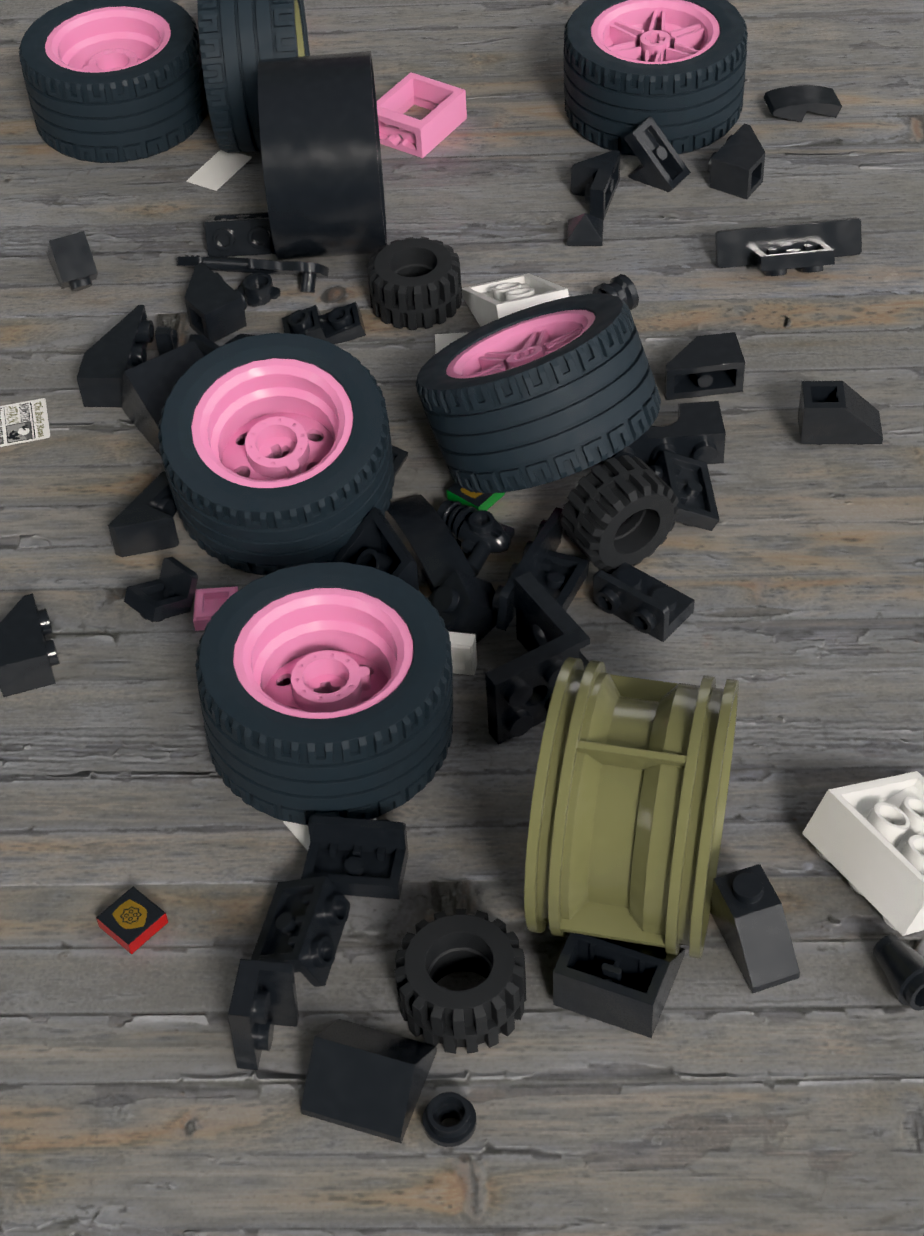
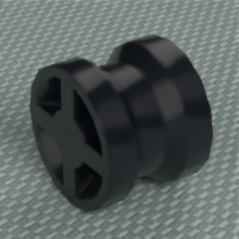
(621, 287)

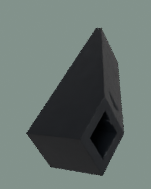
(105, 362)

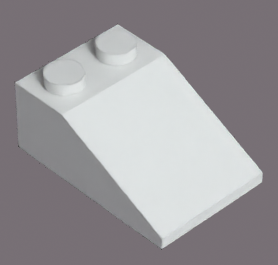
(508, 295)

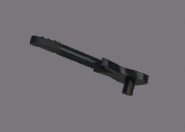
(307, 270)

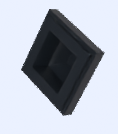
(585, 231)

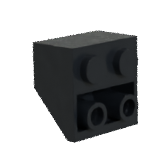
(615, 981)

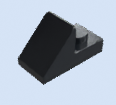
(659, 161)
(597, 181)
(146, 522)

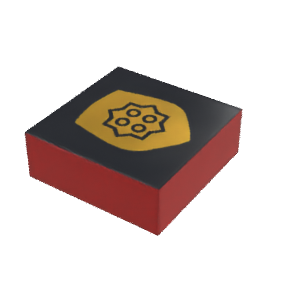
(132, 920)

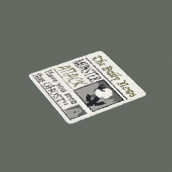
(23, 422)

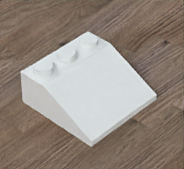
(877, 844)

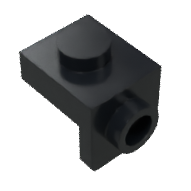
(165, 596)

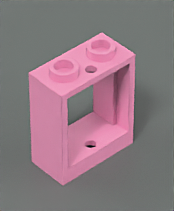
(424, 134)

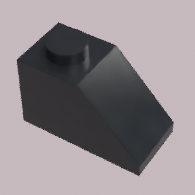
(72, 261)
(706, 368)
(754, 927)

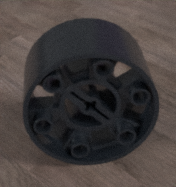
(321, 155)

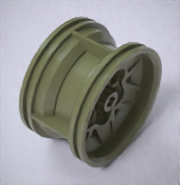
(629, 807)

